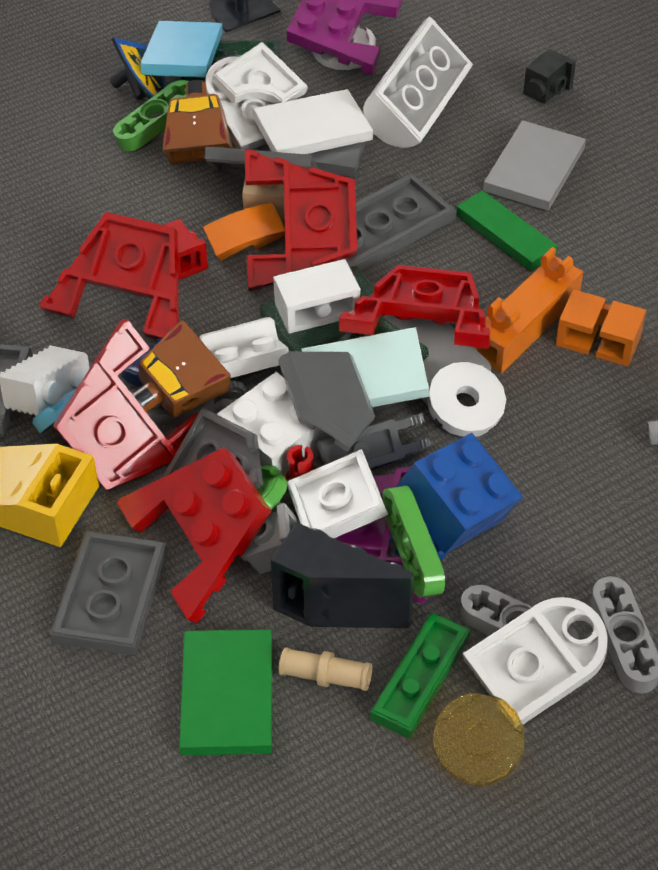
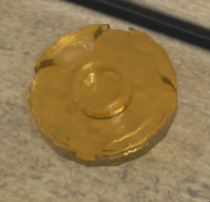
(479, 739)

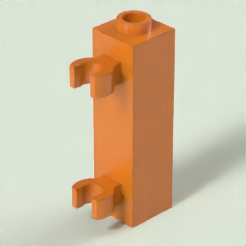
(529, 310)

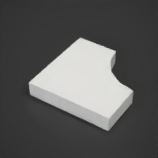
(259, 76)

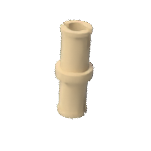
(325, 669)

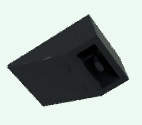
(338, 584)

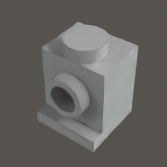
(270, 538)

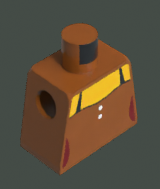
(194, 124)
(180, 373)

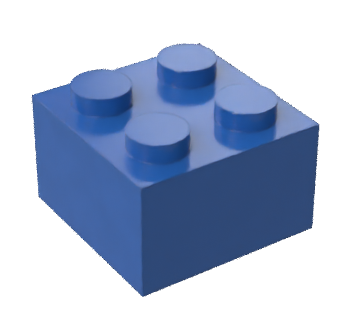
(460, 492)

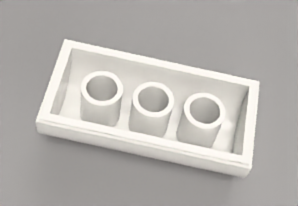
(416, 87)

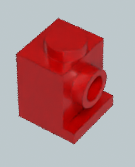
(191, 251)

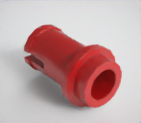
(297, 463)

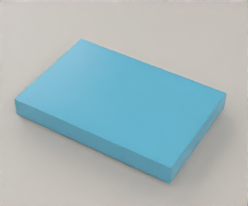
(181, 49)

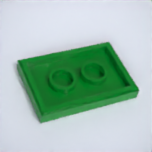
(226, 692)

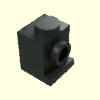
(548, 76)

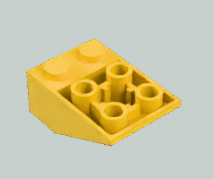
(45, 490)

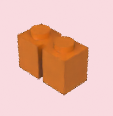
(583, 318)

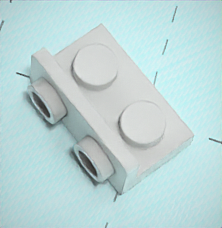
(246, 346)

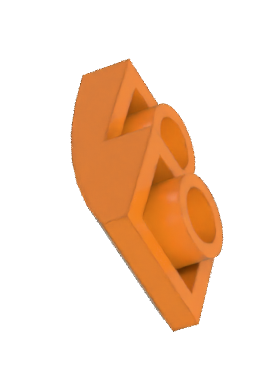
(244, 228)

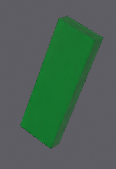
(505, 229)
(420, 675)

